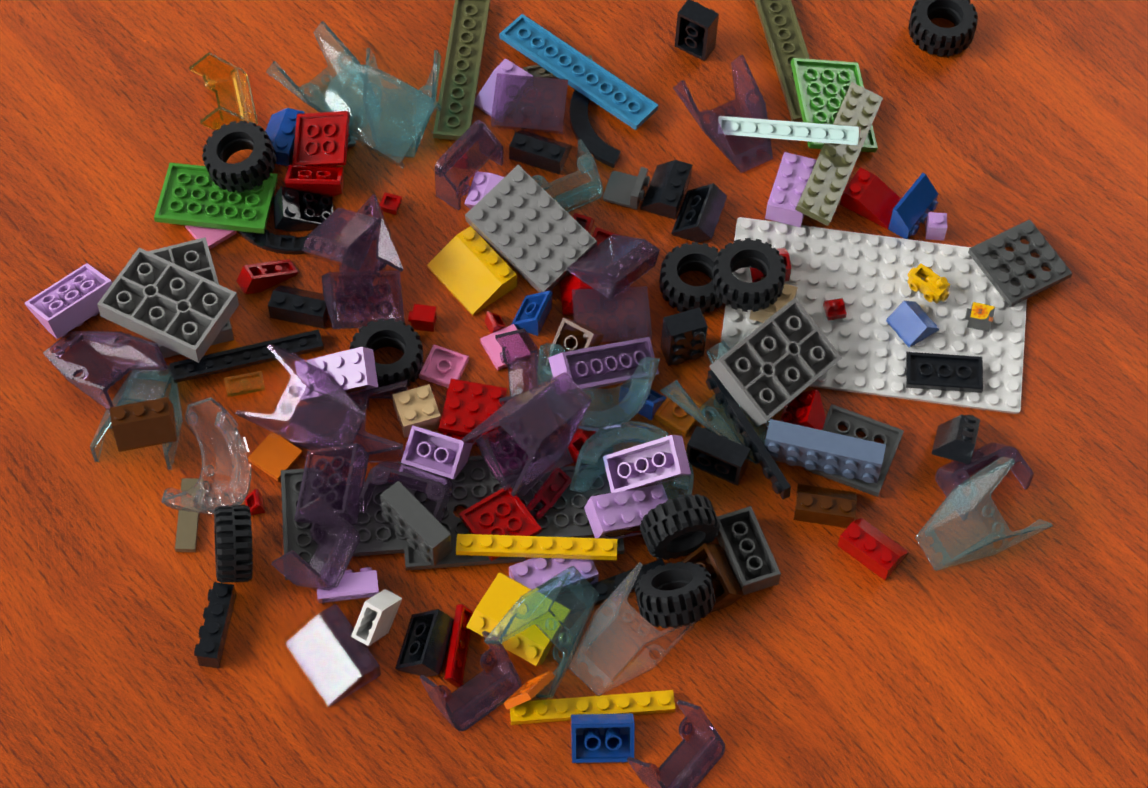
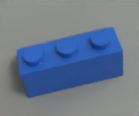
(282, 134)
(914, 207)
(602, 737)

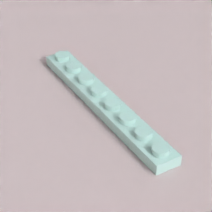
(790, 130)

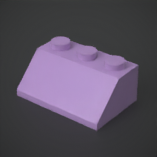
(436, 452)
(352, 586)

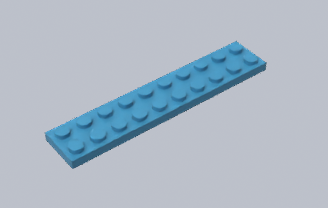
(580, 71)

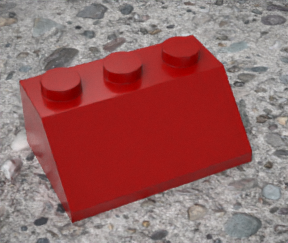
(316, 179)
(872, 548)

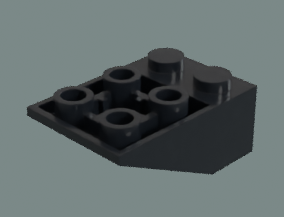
(300, 210)

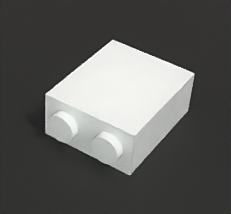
(376, 617)

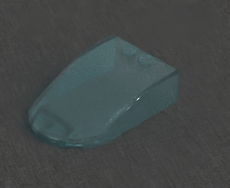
(381, 108)

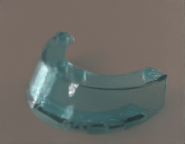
(612, 404)
(614, 439)

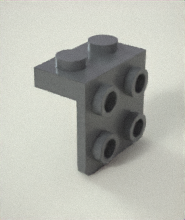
(626, 188)

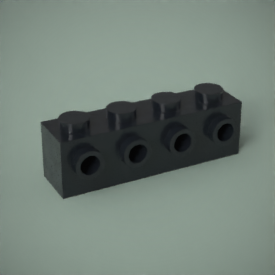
(216, 625)

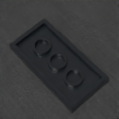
(944, 372)

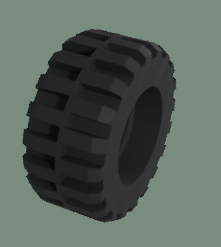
(939, 39)
(230, 140)
(754, 255)
(684, 296)
(397, 335)
(679, 526)
(233, 543)
(675, 594)

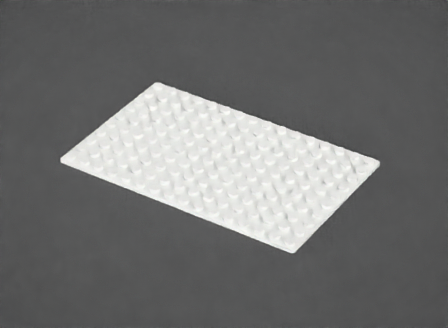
(873, 282)

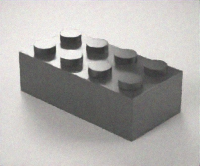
(415, 523)
(747, 551)

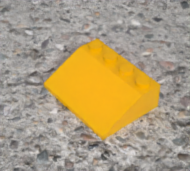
(473, 271)
(498, 600)

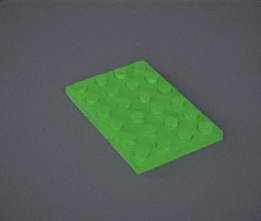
(822, 89)
(195, 200)

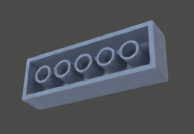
(825, 451)

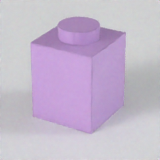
(936, 226)

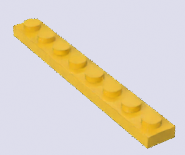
(536, 547)
(561, 709)

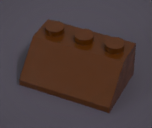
(576, 336)
(143, 424)
(825, 506)
(723, 579)

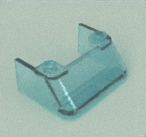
(578, 187)

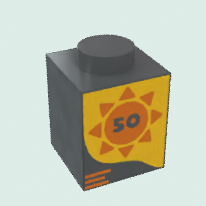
(980, 316)

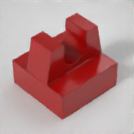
(835, 309)

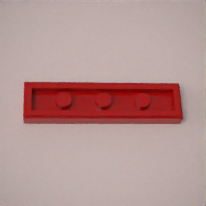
(458, 646)

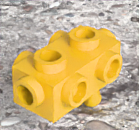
(929, 283)

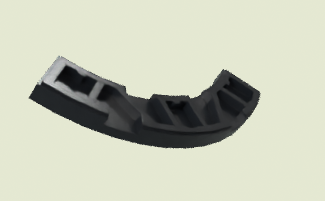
(584, 131)
(279, 244)

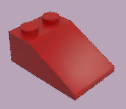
(870, 198)

